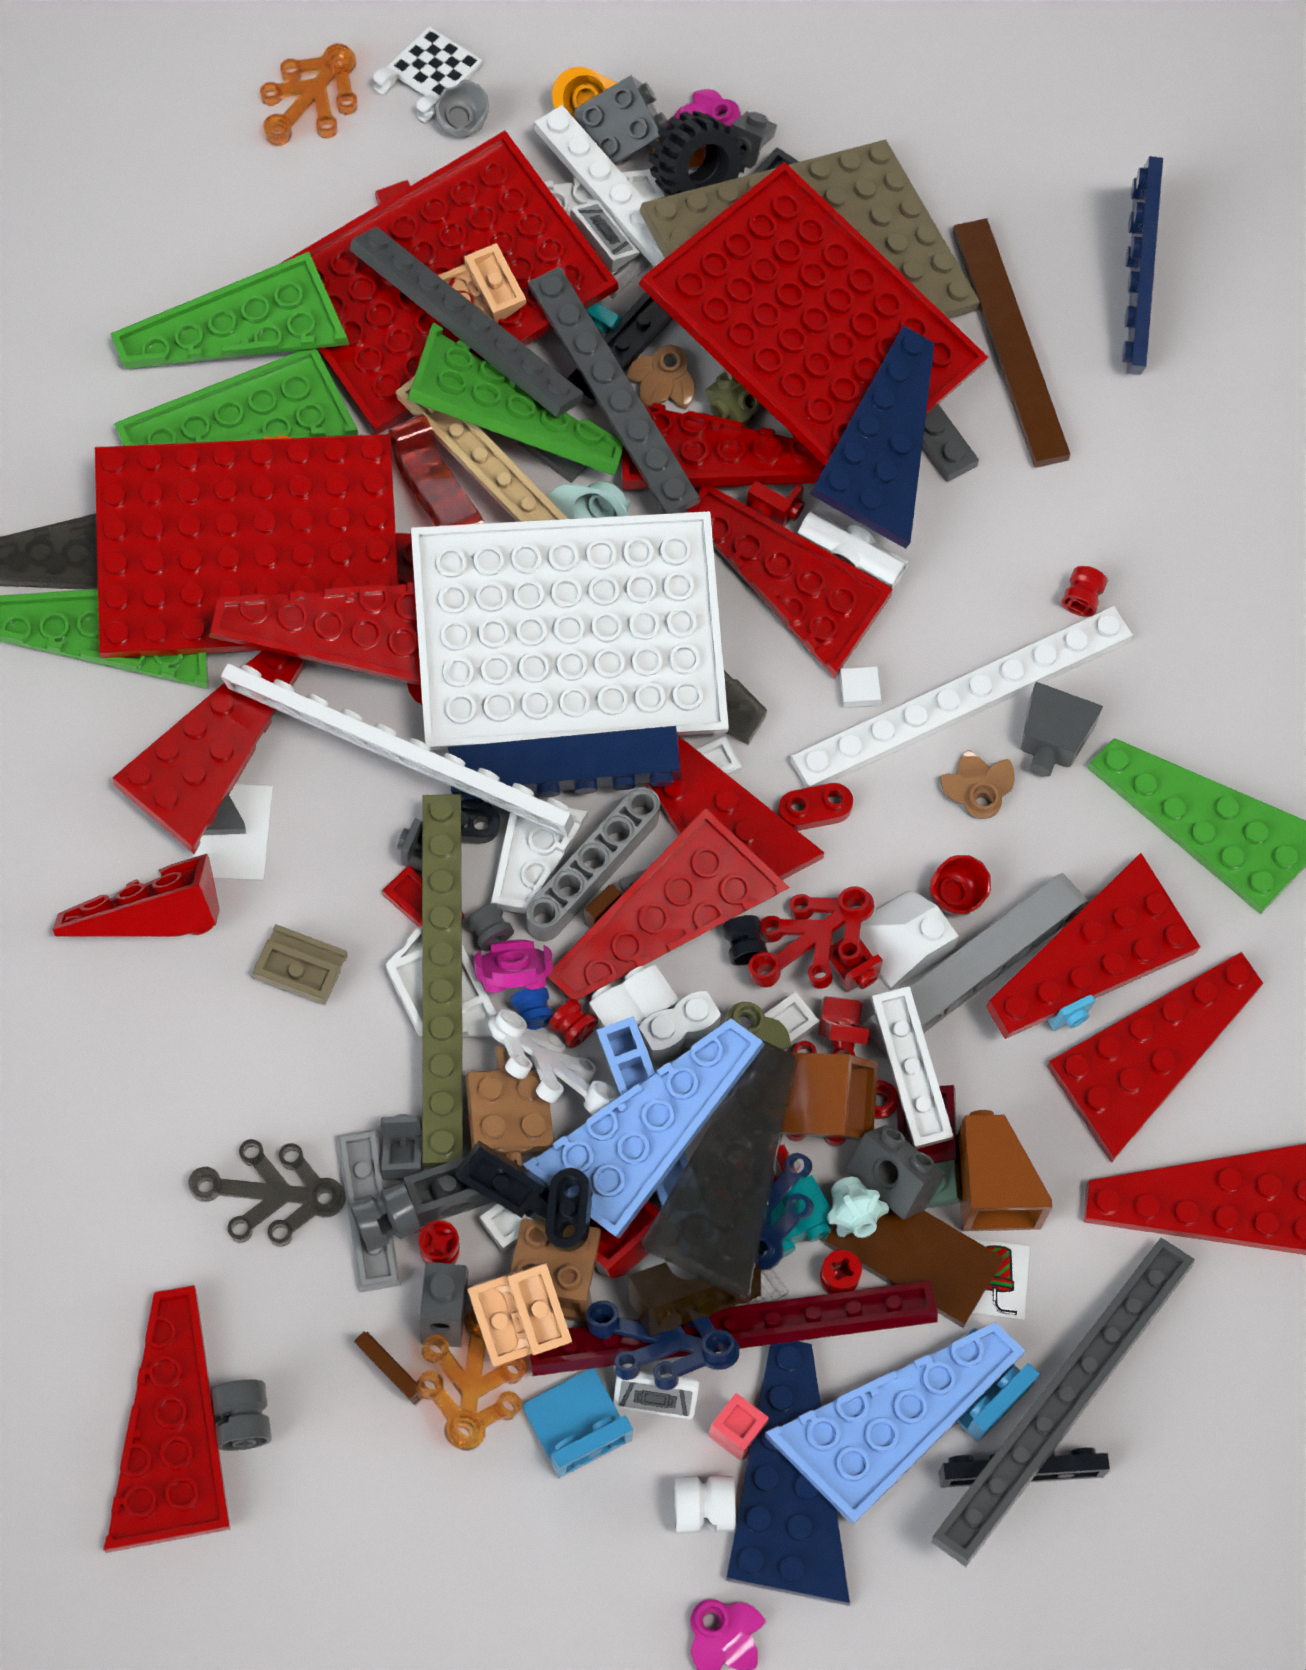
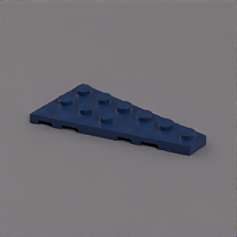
(1141, 261)
(879, 454)
(784, 1525)

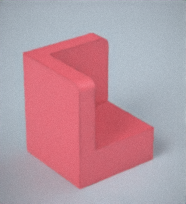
(737, 1426)

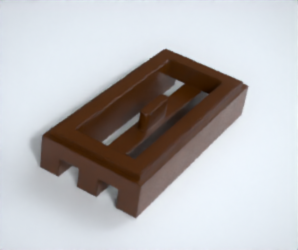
(388, 1366)

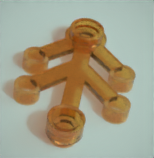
(310, 91)
(470, 1387)

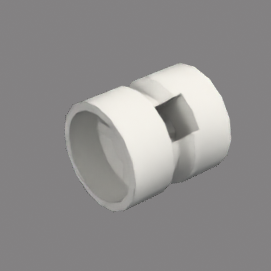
(704, 1504)

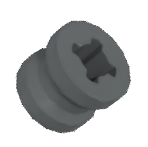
(489, 926)

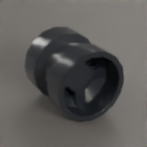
(744, 938)

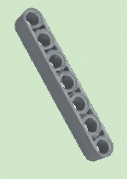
(991, 953)

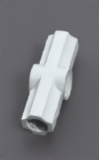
(855, 547)

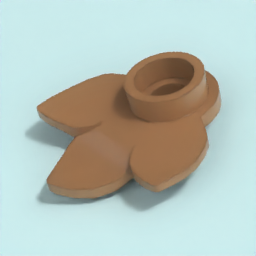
(662, 382)
(976, 781)

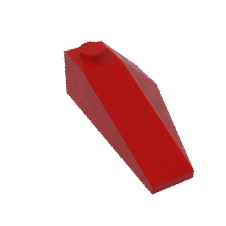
(168, 906)

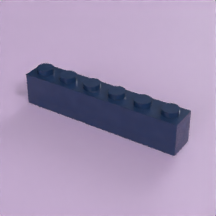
(579, 761)

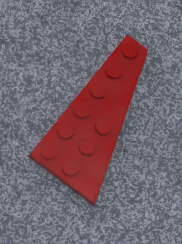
(726, 453)
(808, 588)
(202, 756)
(741, 812)
(682, 895)
(1108, 944)
(1140, 1060)
(1228, 1200)
(170, 1454)

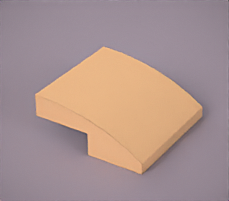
(497, 288)
(519, 1314)

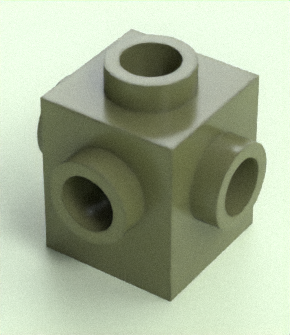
(731, 400)

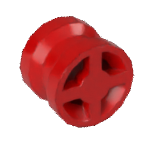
(572, 1023)
(837, 1280)

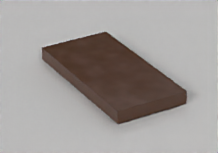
(926, 1251)

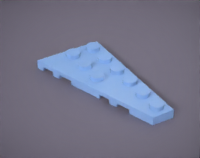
(648, 1128)
(880, 1430)

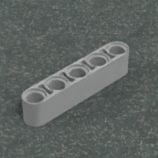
(588, 880)

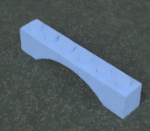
(630, 1066)

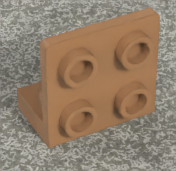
(569, 1271)

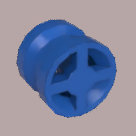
(533, 1007)

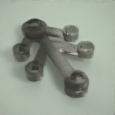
(274, 1193)

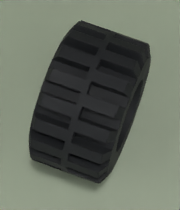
(682, 140)

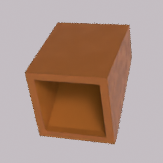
(832, 1096)
(997, 1177)

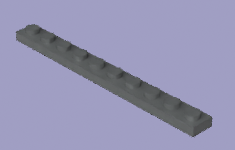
(1062, 1402)

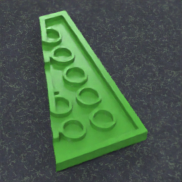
(257, 315)
(477, 392)
(275, 399)
(69, 627)
(1229, 833)

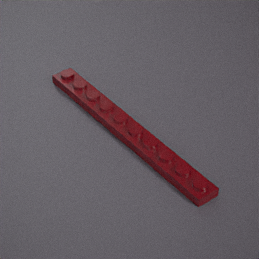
(766, 1324)

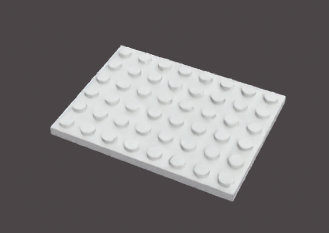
(568, 628)

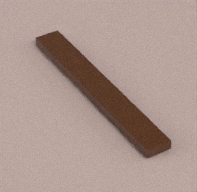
(1011, 343)

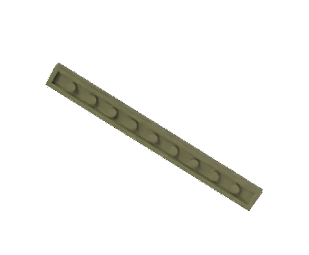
(442, 980)

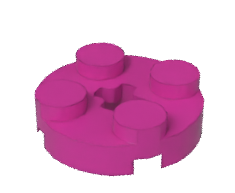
(513, 965)

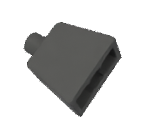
(1056, 727)
(444, 1301)

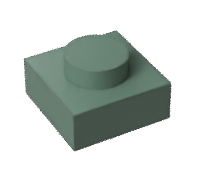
(950, 1187)

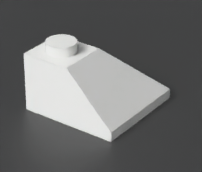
(908, 937)

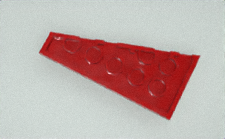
(344, 627)

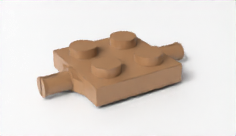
(508, 1111)

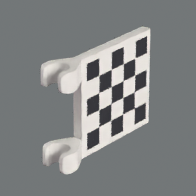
(429, 67)

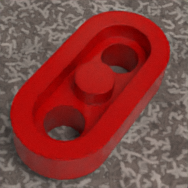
(817, 808)

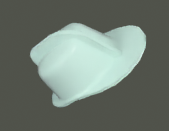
(590, 501)

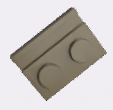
(300, 964)

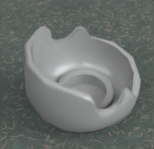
(462, 108)

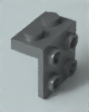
(622, 119)

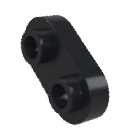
(478, 812)
(569, 1211)

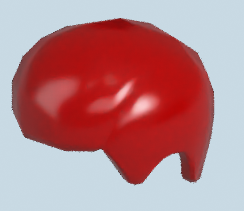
(960, 885)

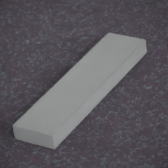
(363, 1177)

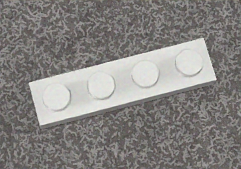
(912, 1067)

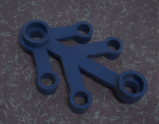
(775, 1235)
(604, 1322)

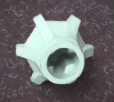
(855, 1208)

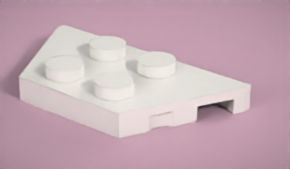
(406, 975)

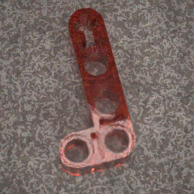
(428, 474)

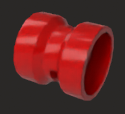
(1085, 588)
(438, 1236)

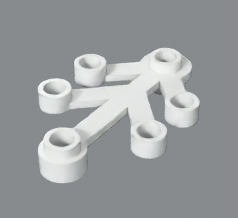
(549, 1061)

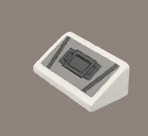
(603, 234)
(645, 1397)

